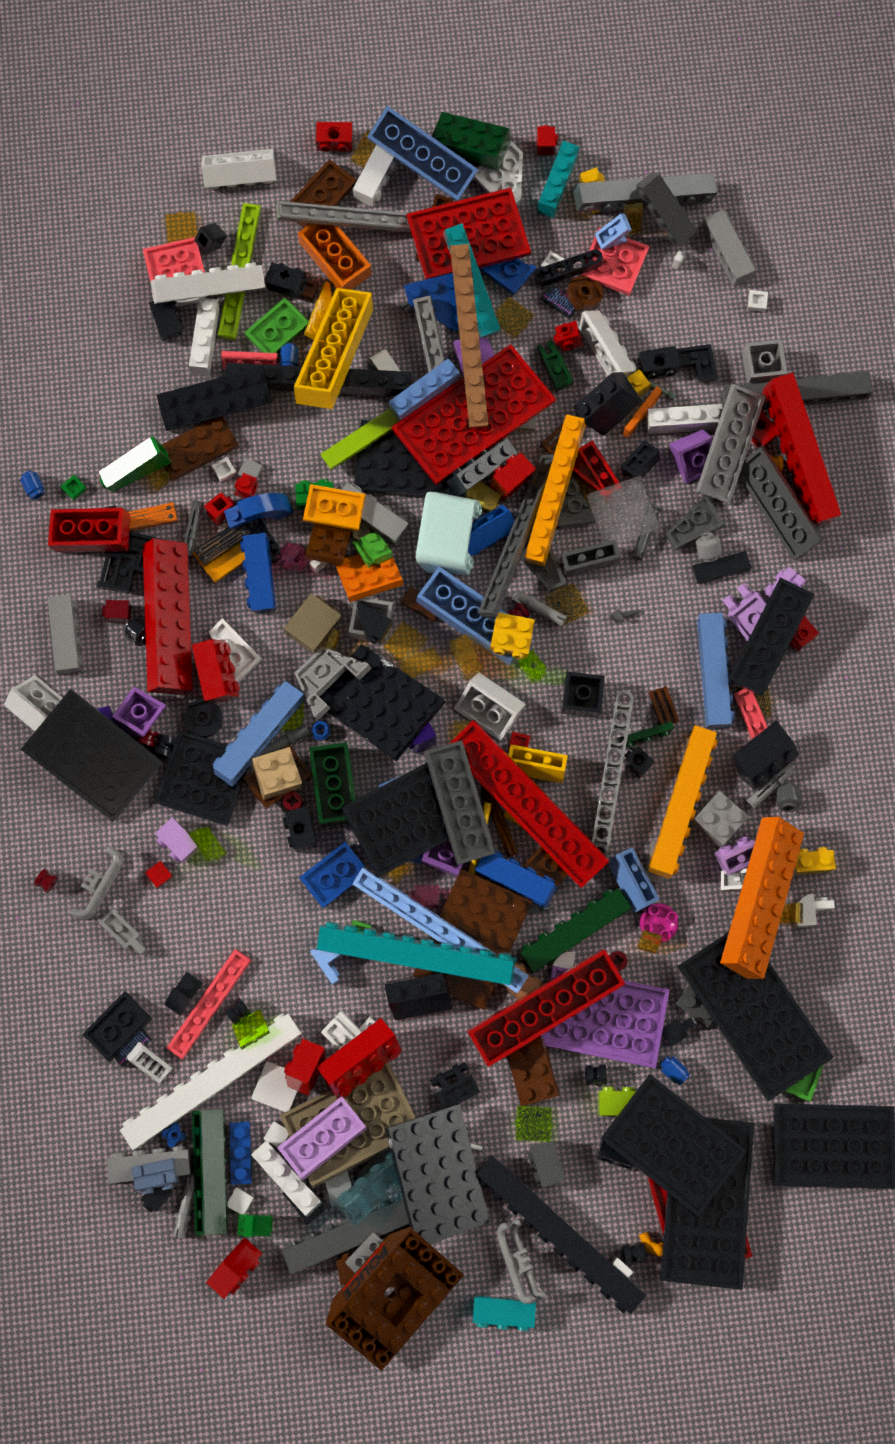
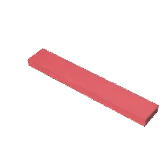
(208, 1004)

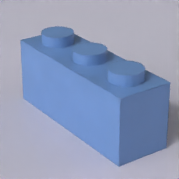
(633, 880)

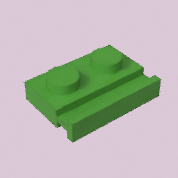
(372, 549)

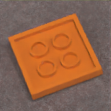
(363, 581)

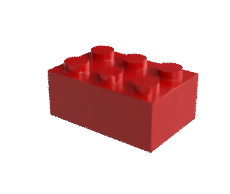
(215, 670)

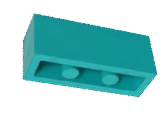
(503, 1313)

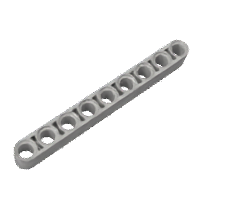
(612, 766)

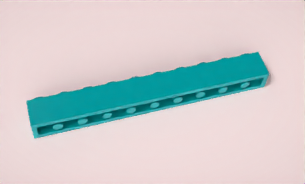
(416, 953)

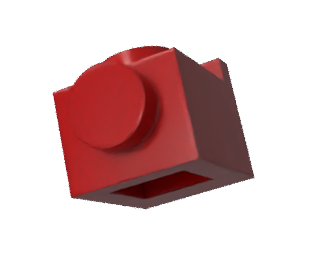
(246, 486)
(213, 506)

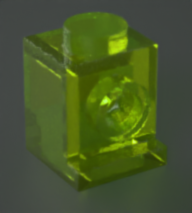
(532, 674)

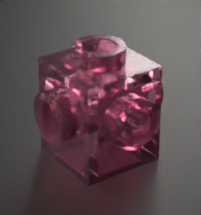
(293, 557)

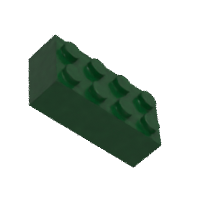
(473, 140)
(332, 782)

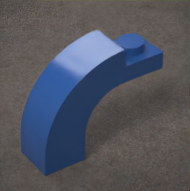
(259, 506)

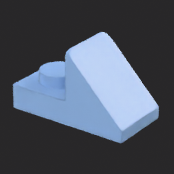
(613, 232)
(324, 959)

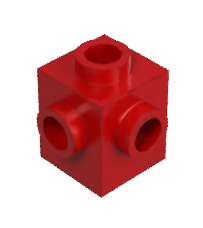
(568, 336)

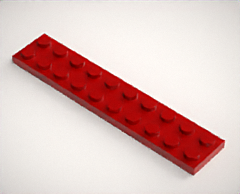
(530, 806)

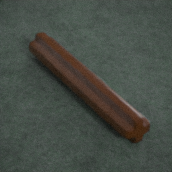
(500, 824)

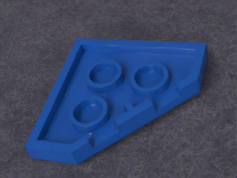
(442, 295)

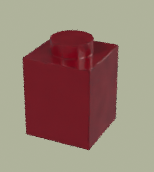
(117, 611)

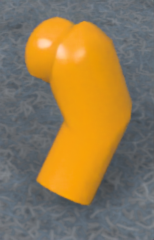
(650, 1246)

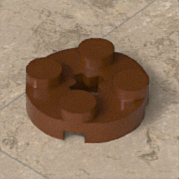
(582, 301)

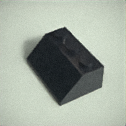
(608, 403)
(765, 756)
(418, 995)

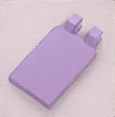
(747, 611)

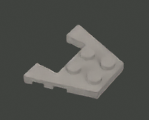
(321, 672)

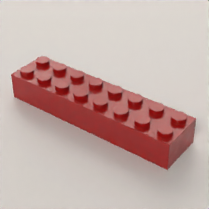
(801, 449)
(167, 617)
(545, 1007)

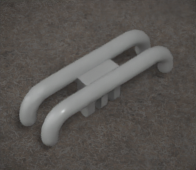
(99, 885)
(518, 1263)

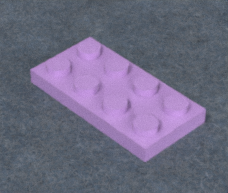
(322, 1138)

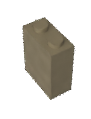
(313, 623)

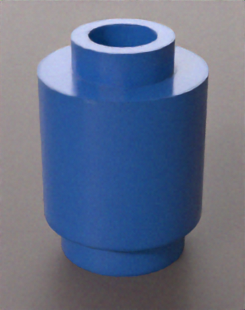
(289, 355)
(32, 485)
(674, 1070)

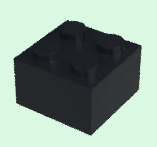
(582, 694)

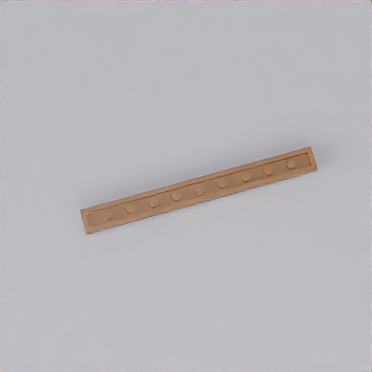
(469, 336)

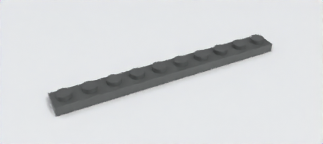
(516, 540)

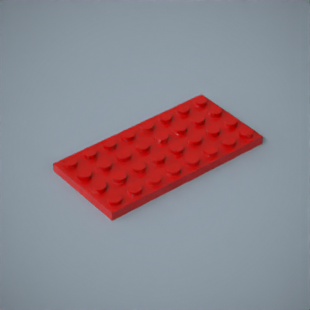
(440, 431)

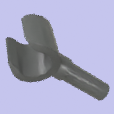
(617, 616)

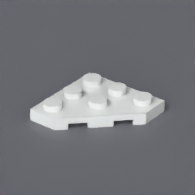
(508, 175)

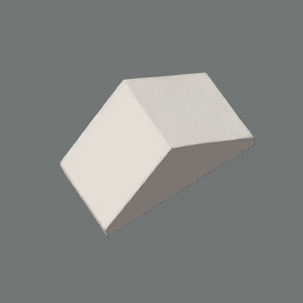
(733, 881)

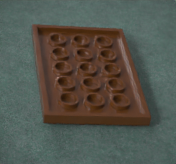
(490, 916)

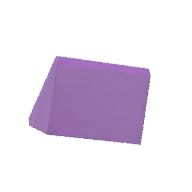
(442, 859)

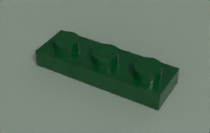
(646, 735)

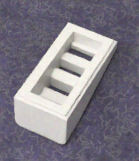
(141, 1049)

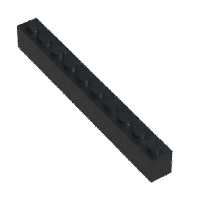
(356, 381)
(560, 1234)

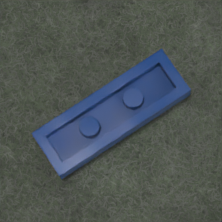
(240, 1153)

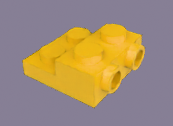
(512, 635)

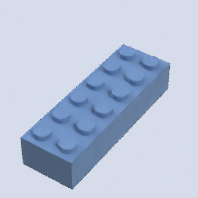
(422, 153)
(459, 608)

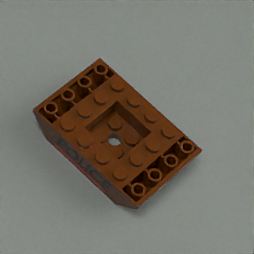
(383, 1323)

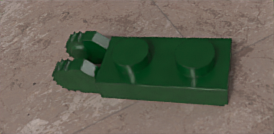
(555, 366)

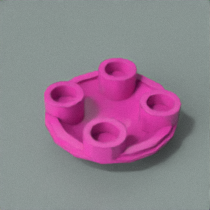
(659, 920)

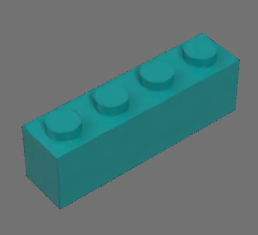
(558, 179)

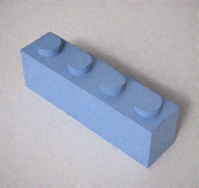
(424, 389)

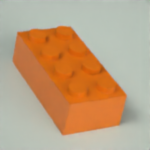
(335, 255)

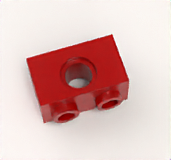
(327, 130)
(767, 434)

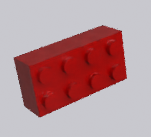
(89, 530)
(359, 1059)

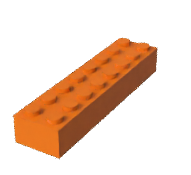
(762, 898)

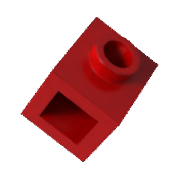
(546, 140)

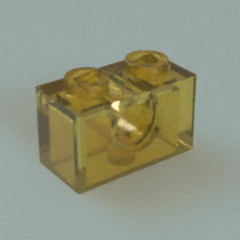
(465, 657)

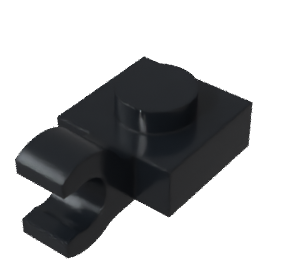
(676, 1032)

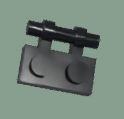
(458, 1091)

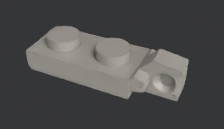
(123, 932)

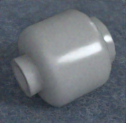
(709, 547)

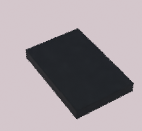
(117, 1026)

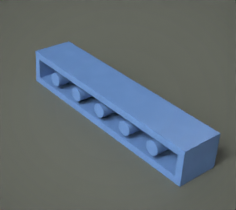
(714, 670)
(258, 733)

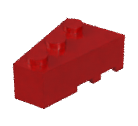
(593, 468)

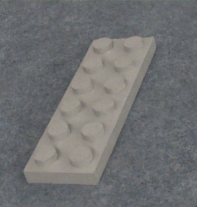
(730, 444)

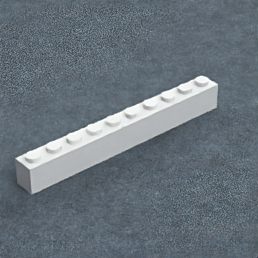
(208, 1083)

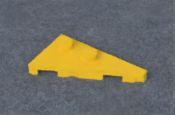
(319, 311)

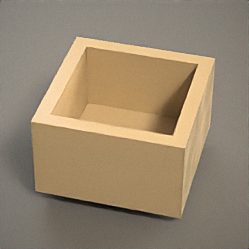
(276, 773)

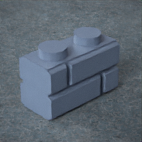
(155, 1174)

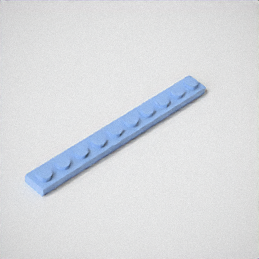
(422, 917)

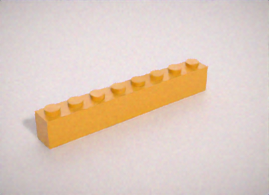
(555, 490)
(682, 802)

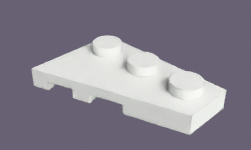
(241, 655)

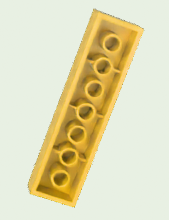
(333, 348)

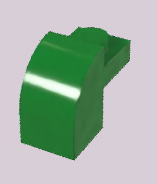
(255, 1225)

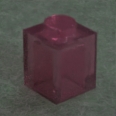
(426, 895)

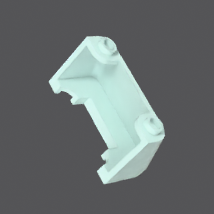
(446, 533)

